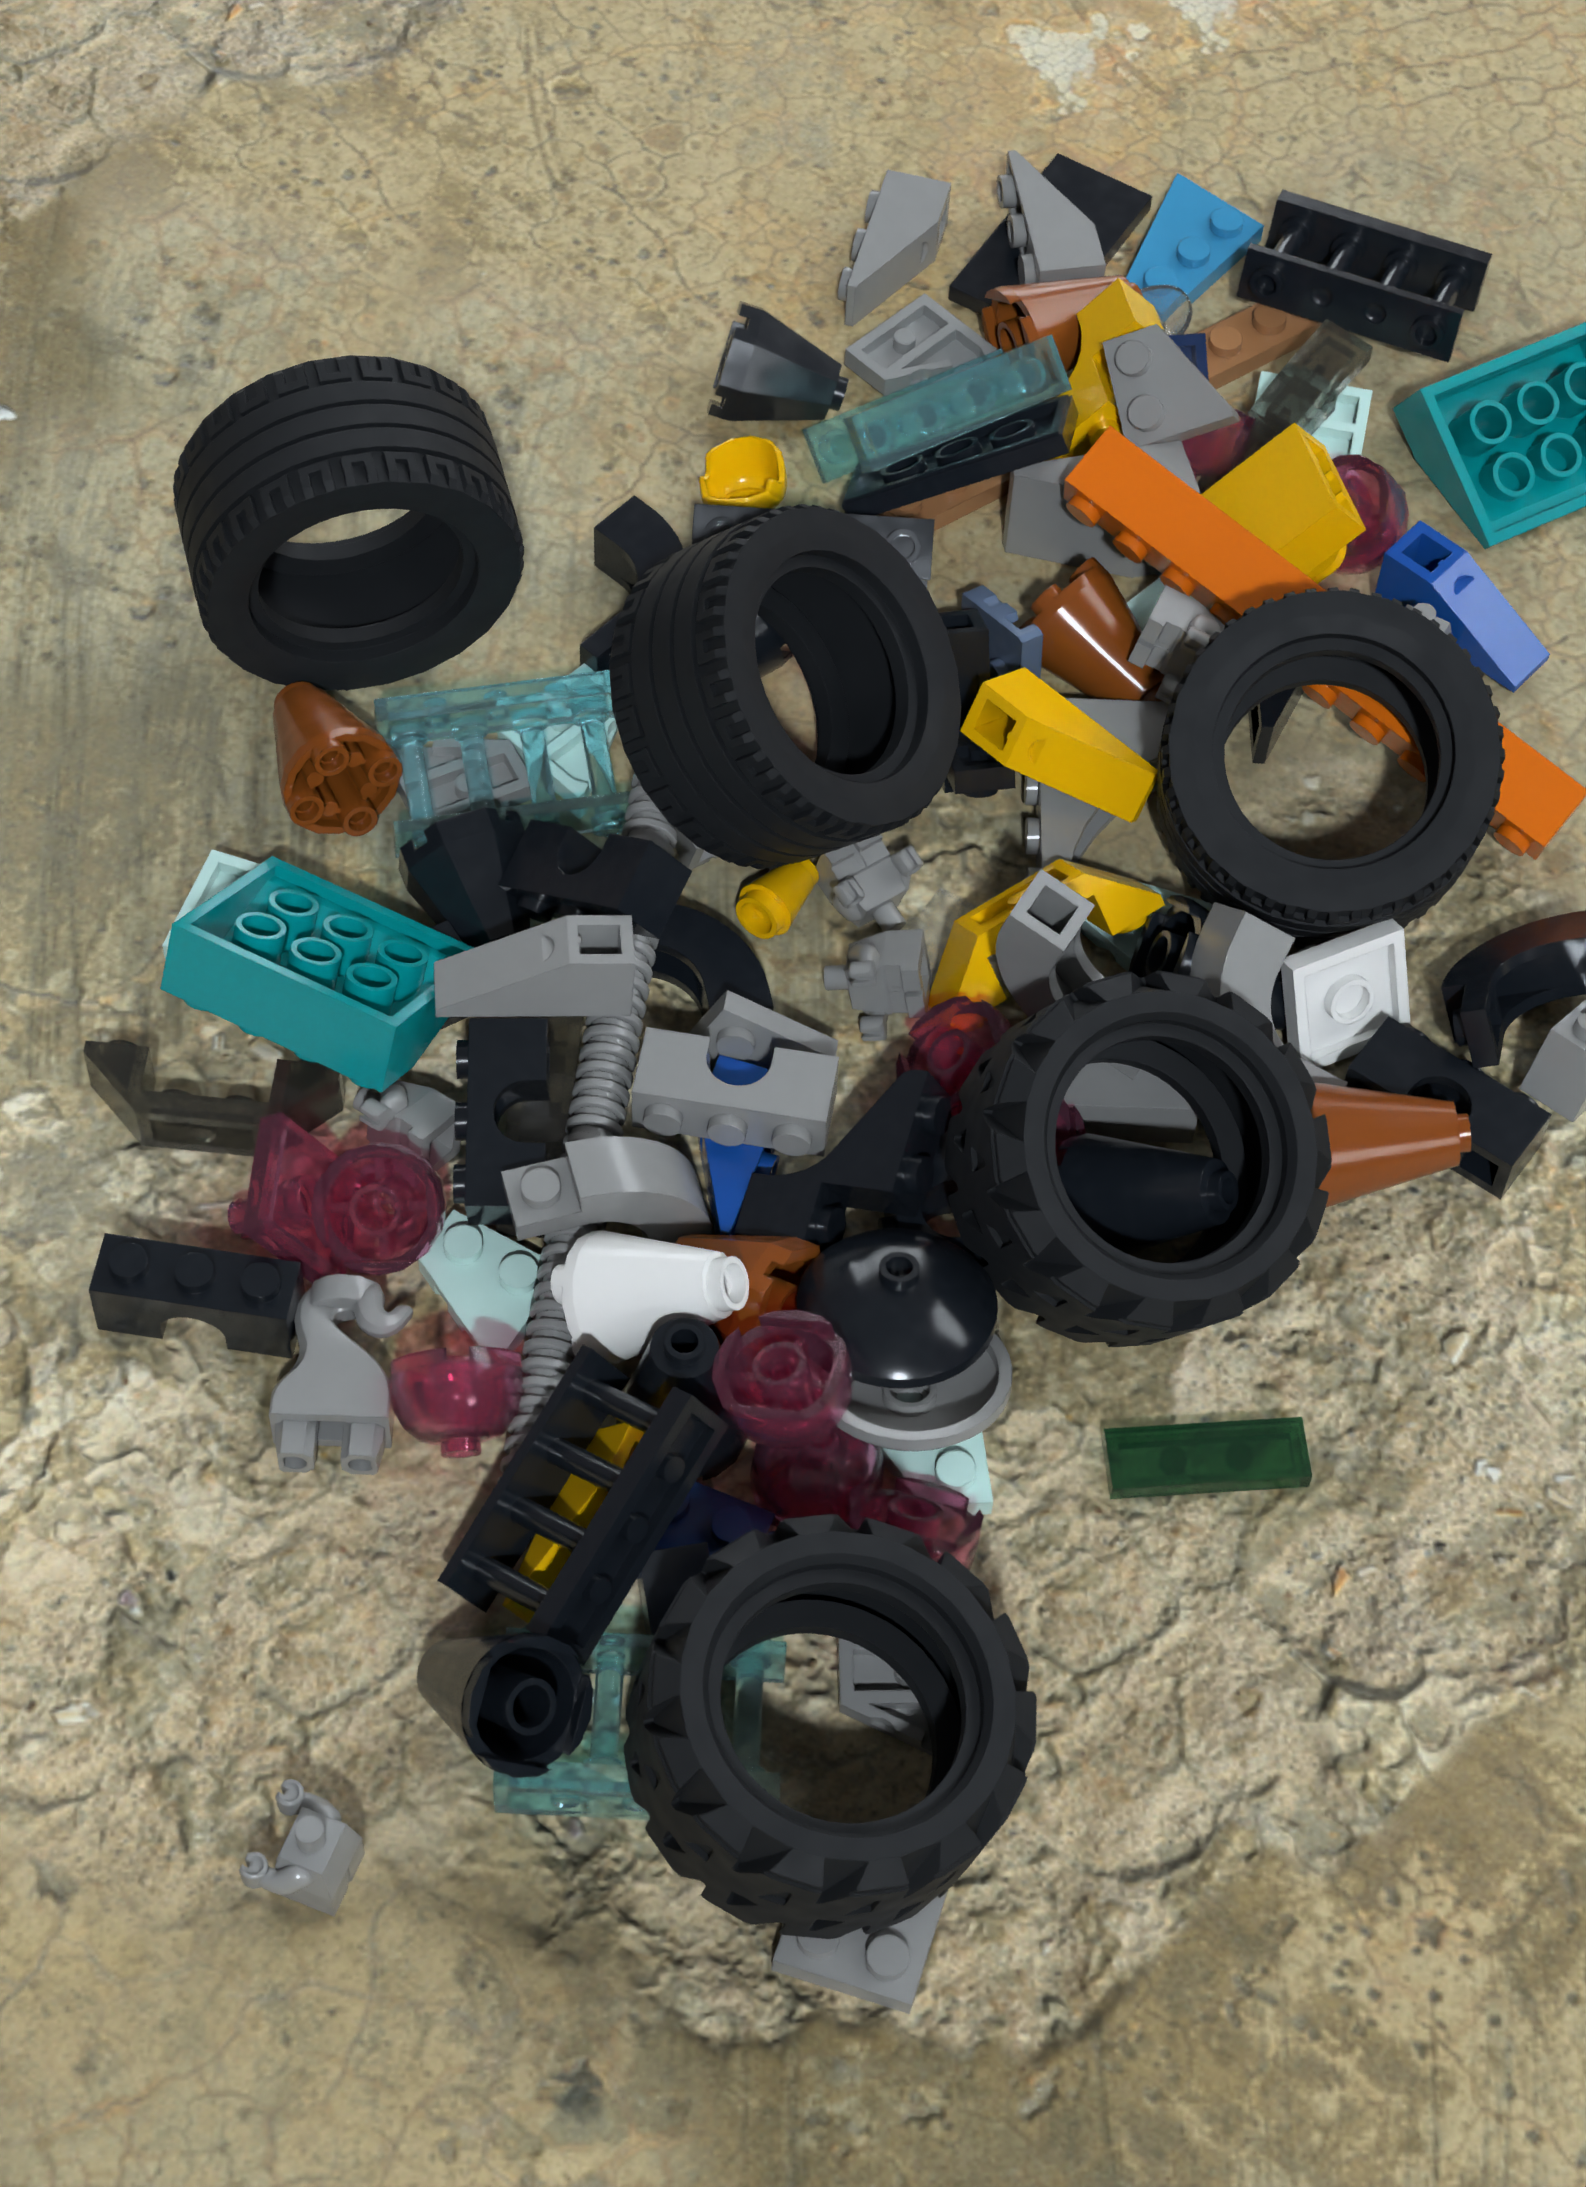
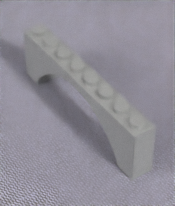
(1064, 829)

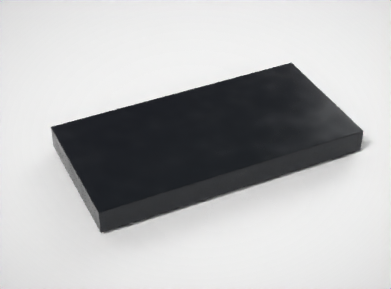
(1106, 201)
(984, 453)

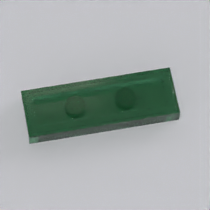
(1206, 1457)

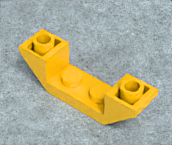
(965, 969)

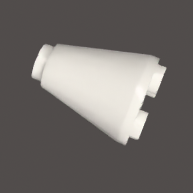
(627, 1286)

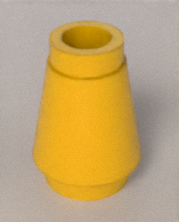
(775, 899)

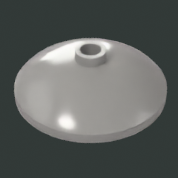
(935, 1413)

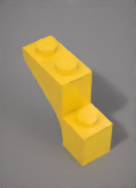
(1107, 316)

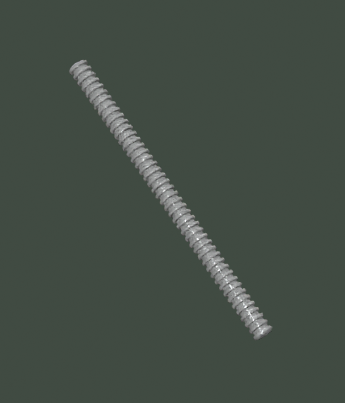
(595, 1112)

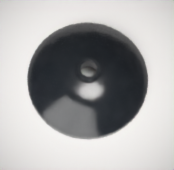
(903, 1305)

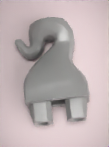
(336, 1387)

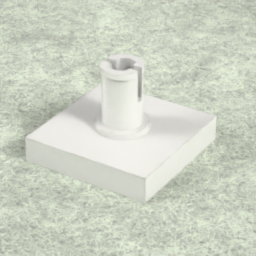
(1345, 992)

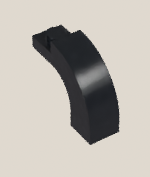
(624, 549)
(972, 768)
(708, 960)
(1511, 977)

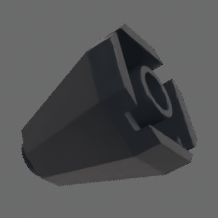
(774, 373)
(460, 873)

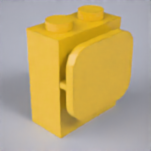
(1292, 502)

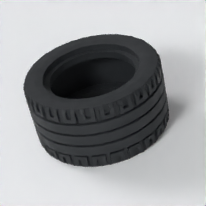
(330, 445)
(1354, 645)
(700, 715)

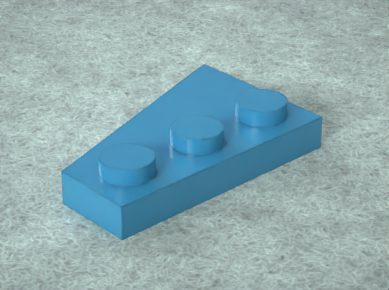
(1193, 240)

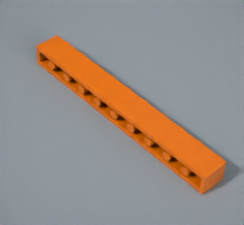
(1232, 570)

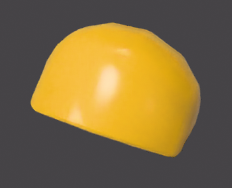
(744, 474)

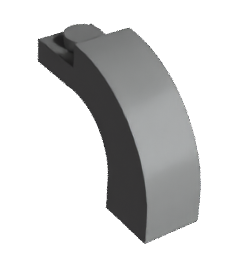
(1042, 948)
(1245, 957)
(609, 1182)

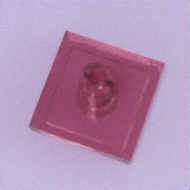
(281, 1197)

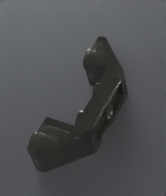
(183, 1121)

